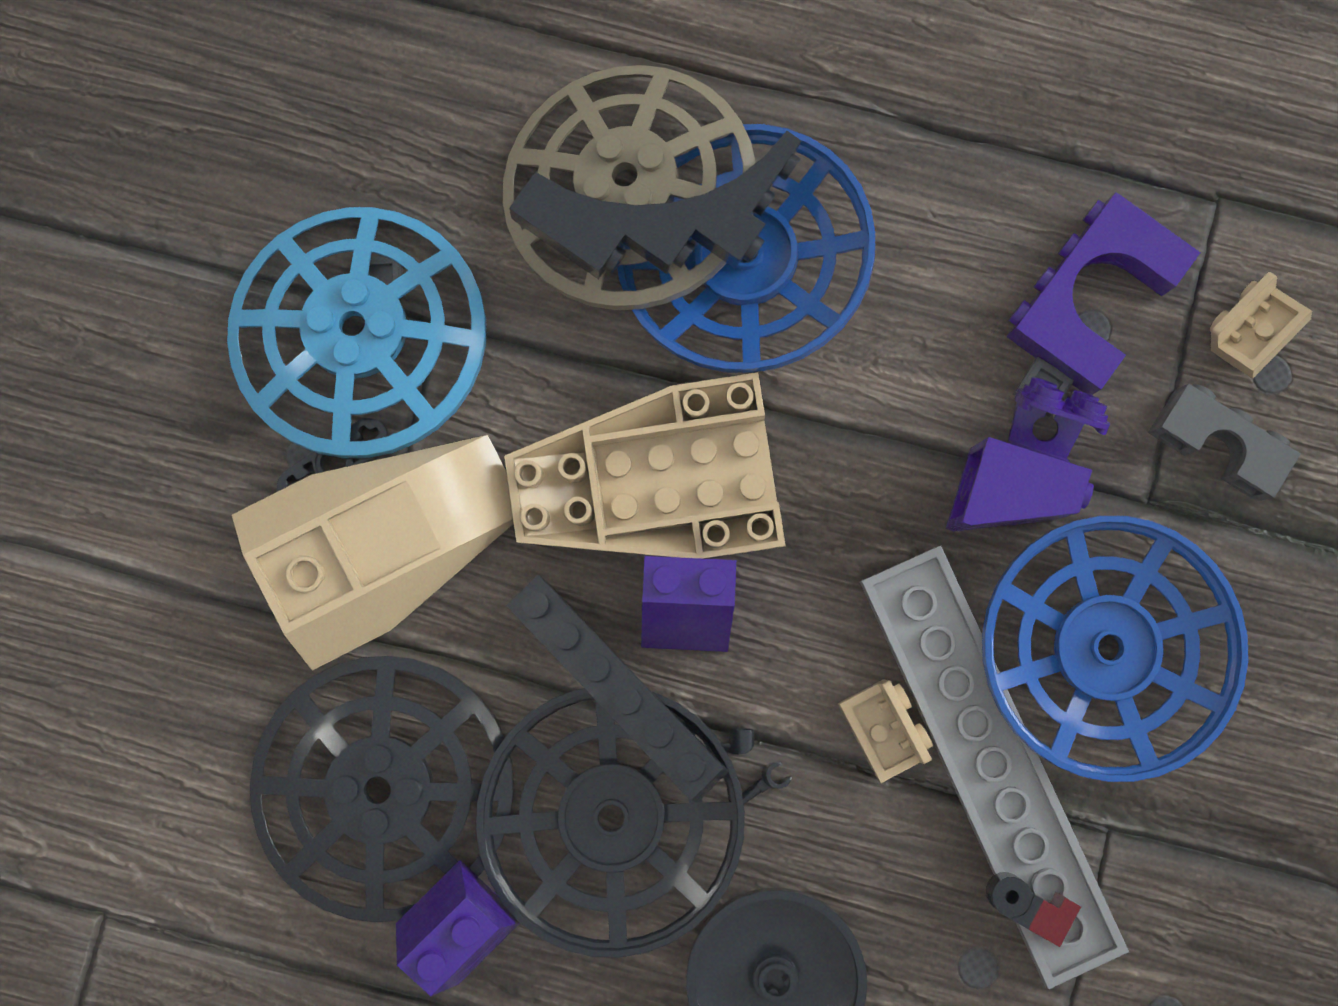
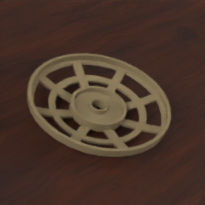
(620, 150)

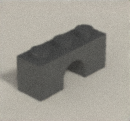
(1257, 457)

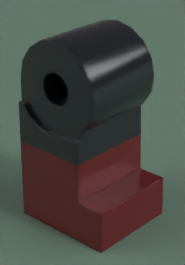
(1017, 902)

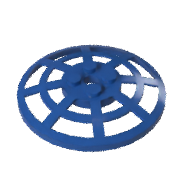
(774, 265)
(1138, 654)

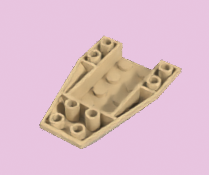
(655, 477)
(371, 541)

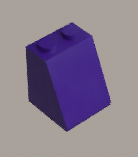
(1016, 486)
(687, 603)
(451, 930)

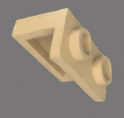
(1257, 326)
(885, 729)

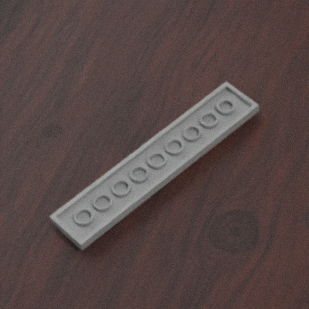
(989, 765)

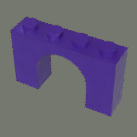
(1116, 236)

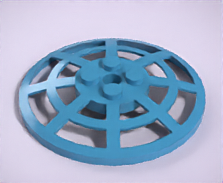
(366, 352)

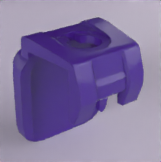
(1071, 415)

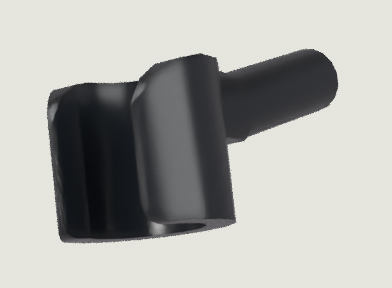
(740, 741)
(765, 783)

